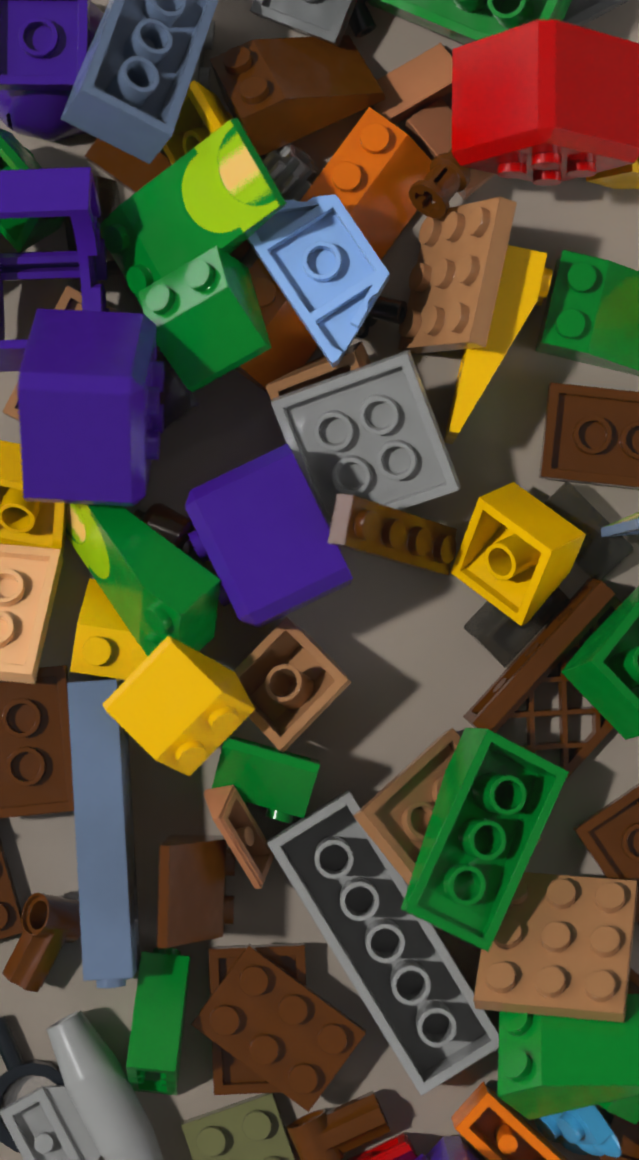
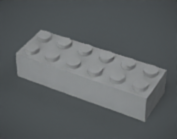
(386, 952)

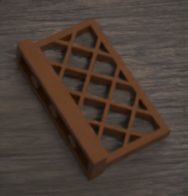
(533, 668)

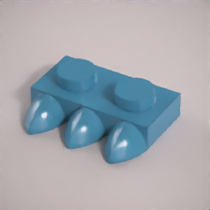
(580, 1132)

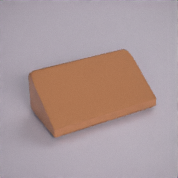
(415, 84)
(433, 133)
(240, 832)

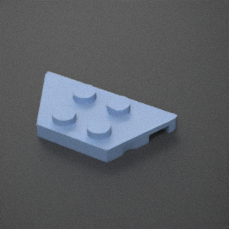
(322, 269)

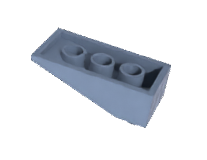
(139, 72)

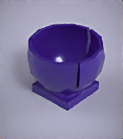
(40, 61)

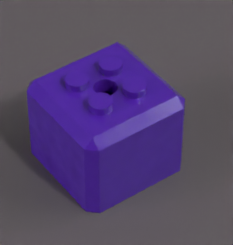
(89, 407)
(265, 539)

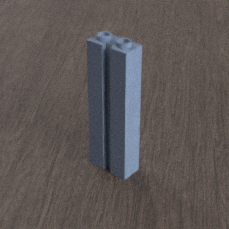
(103, 837)

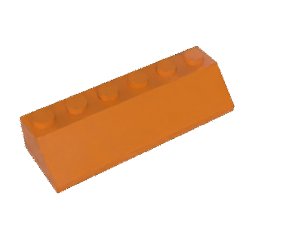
(373, 182)

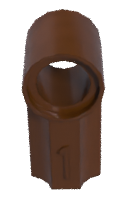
(47, 925)
(336, 1131)

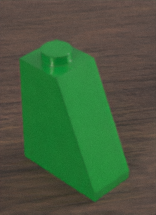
(158, 1021)

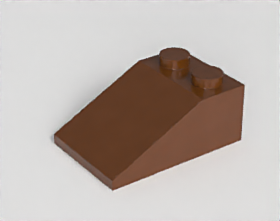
(293, 87)
(194, 889)

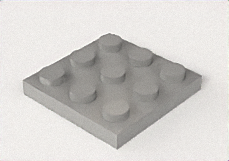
(368, 437)

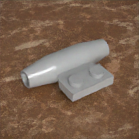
(90, 1113)

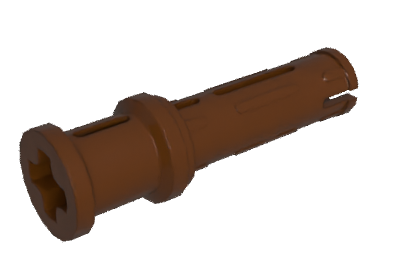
(439, 185)

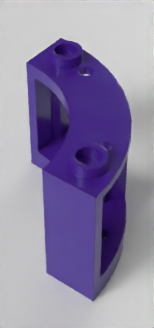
(53, 194)

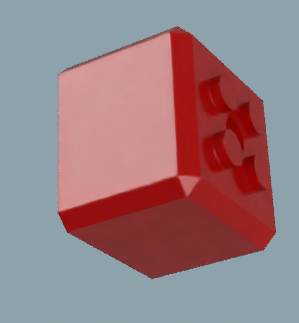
(546, 102)

